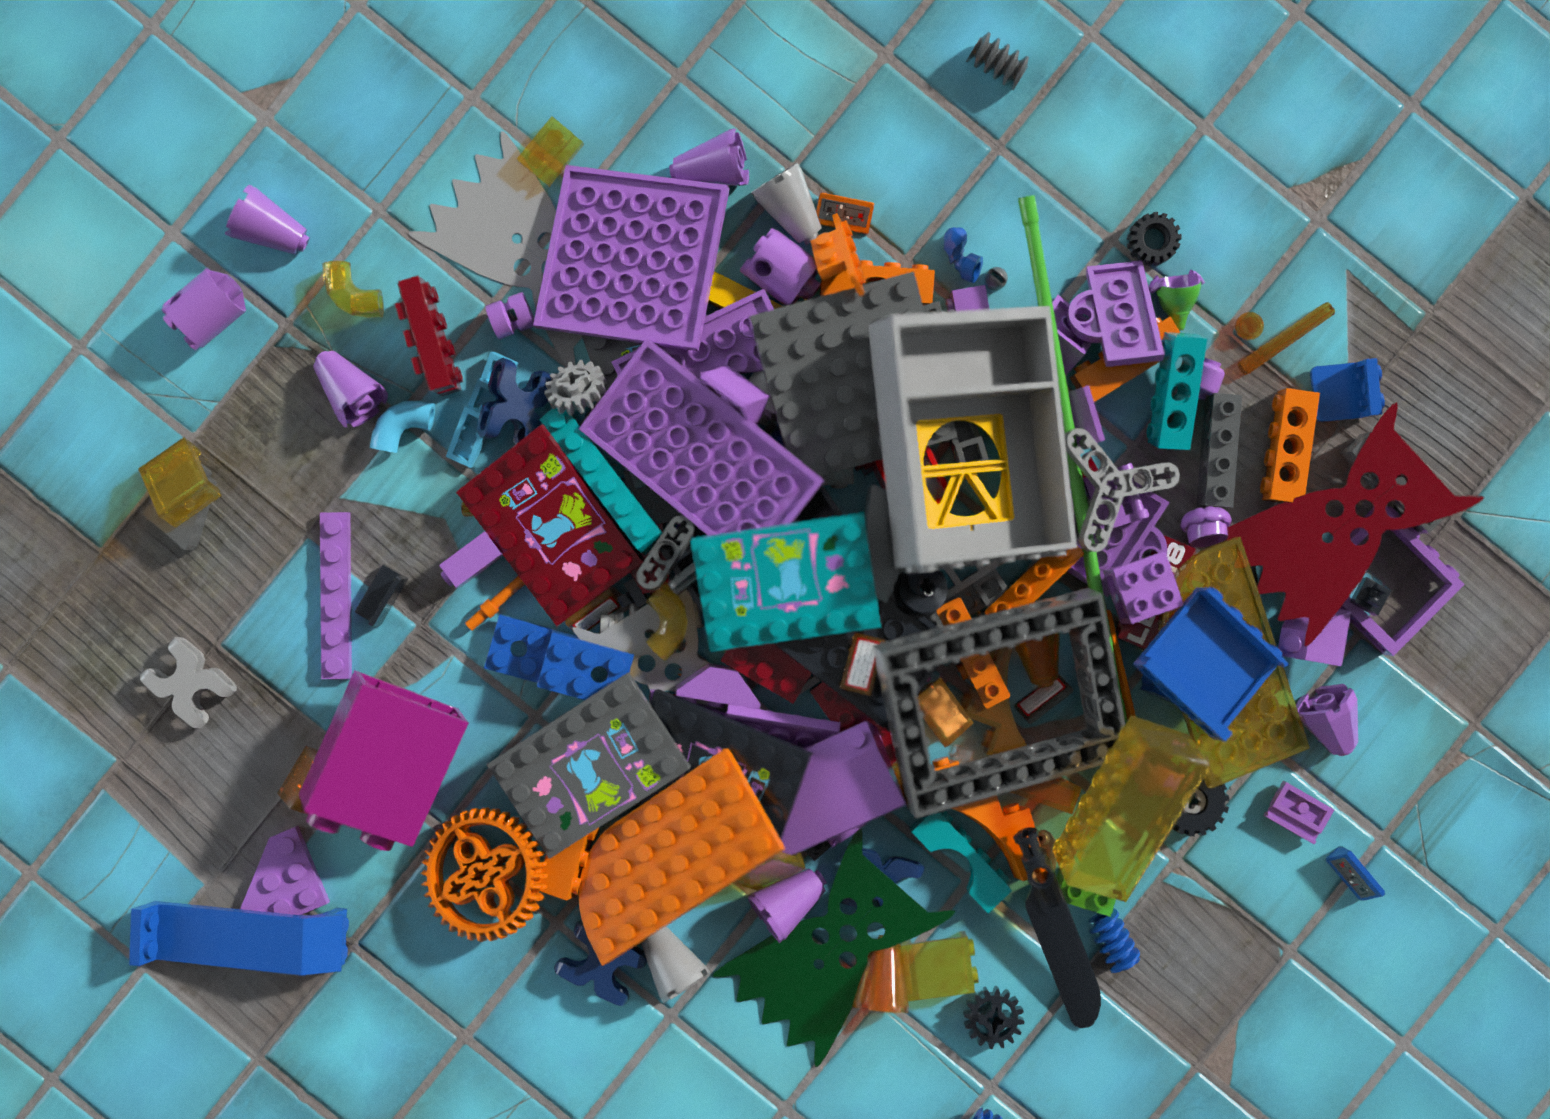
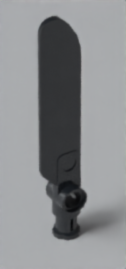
(1058, 933)

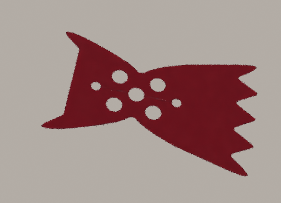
(1324, 574)

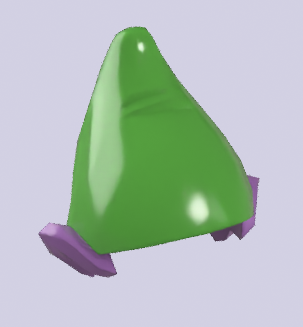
(1177, 295)

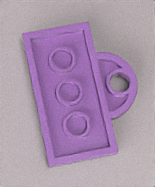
(1118, 314)
(1128, 541)

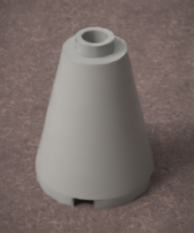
(790, 204)
(672, 964)

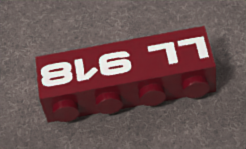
(1144, 631)

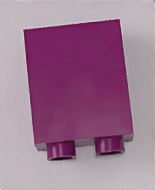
(381, 762)

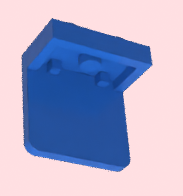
(1348, 390)

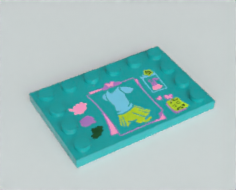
(786, 582)

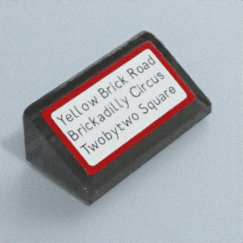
(1042, 700)

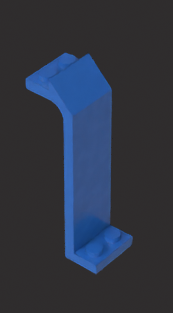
(239, 938)

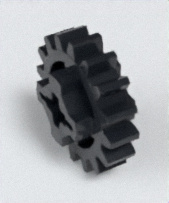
(982, 1016)

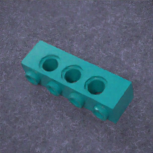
(1184, 403)

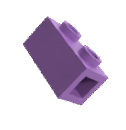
(470, 561)

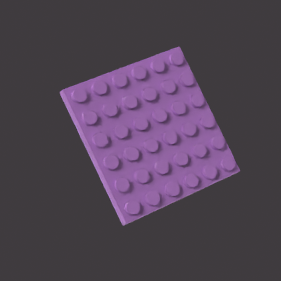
(631, 257)

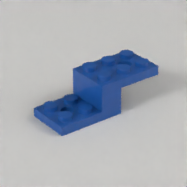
(554, 658)

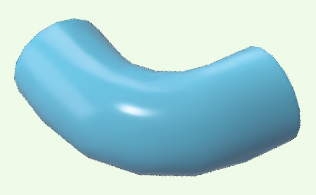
(397, 420)

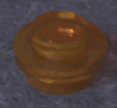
(1249, 326)

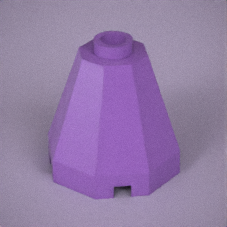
(1332, 717)

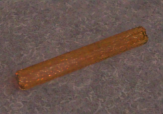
(1286, 338)

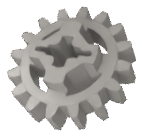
(575, 387)

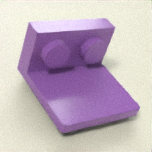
(1143, 588)

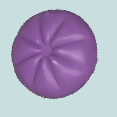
(1206, 526)

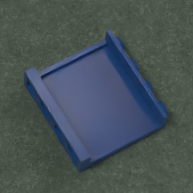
(1209, 661)

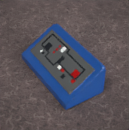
(1354, 874)

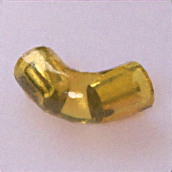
(348, 296)
(672, 622)

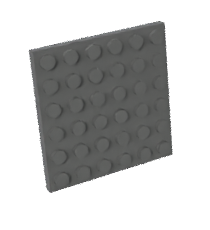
(823, 372)

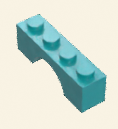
(985, 883)

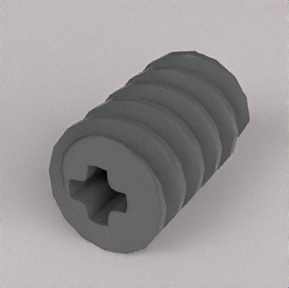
(998, 60)

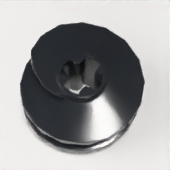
(920, 602)

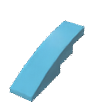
(466, 440)

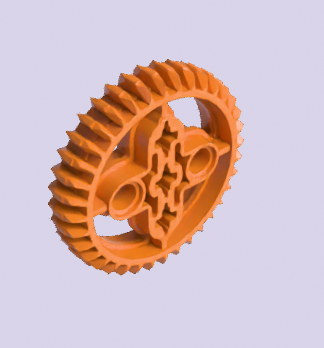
(445, 893)

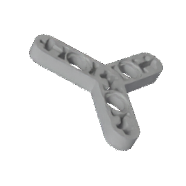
(1099, 480)

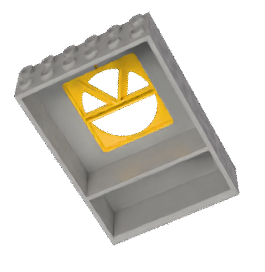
(1003, 378)

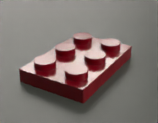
(769, 668)

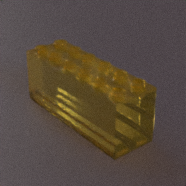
(1129, 808)

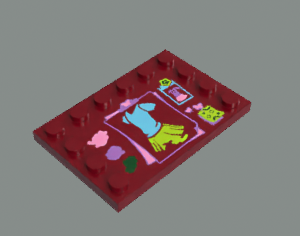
(550, 525)

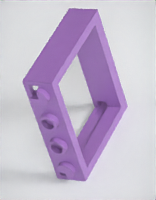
(1430, 557)

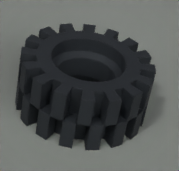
(1169, 232)

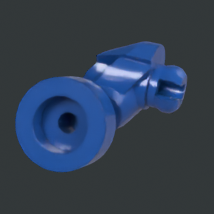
(954, 244)

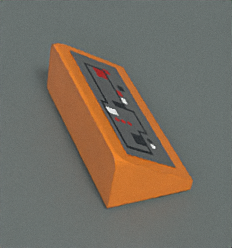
(856, 212)

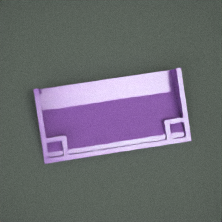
(843, 788)

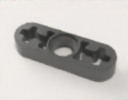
(647, 565)

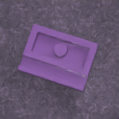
(1298, 812)

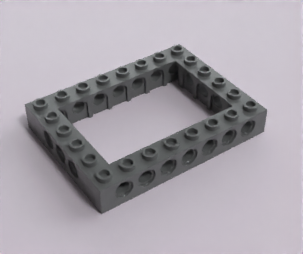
(933, 791)

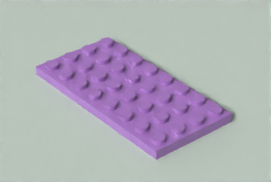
(697, 448)

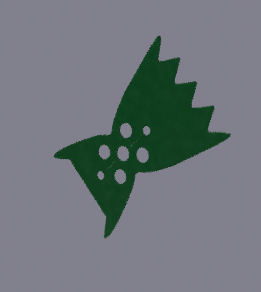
(822, 998)

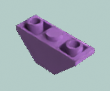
(718, 686)

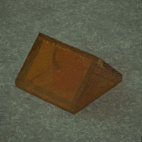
(943, 712)

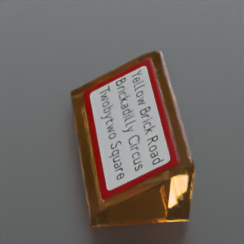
(590, 614)
(861, 665)

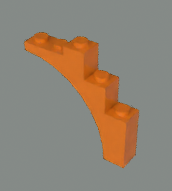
(997, 823)

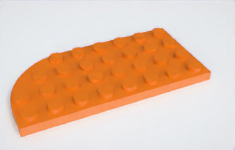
(673, 856)

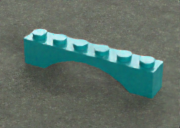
(603, 480)

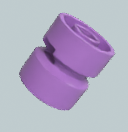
(501, 318)

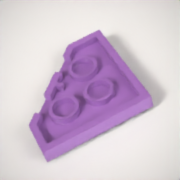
(286, 878)

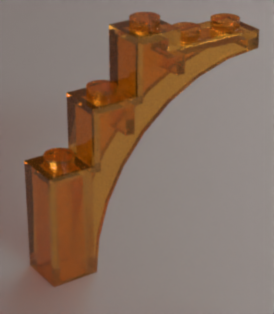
(1005, 736)

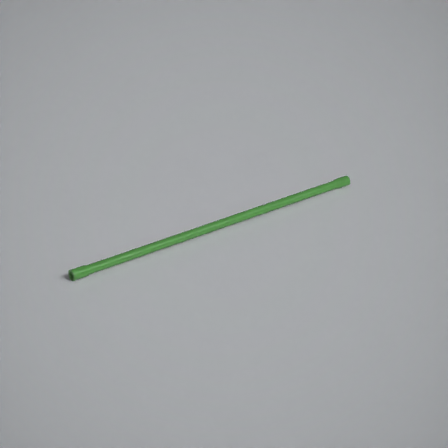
(1030, 221)

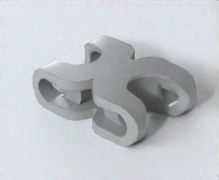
(188, 682)

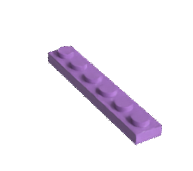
(335, 595)

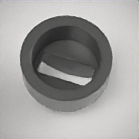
(992, 282)

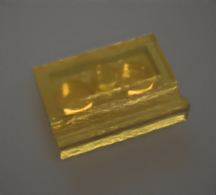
(550, 151)

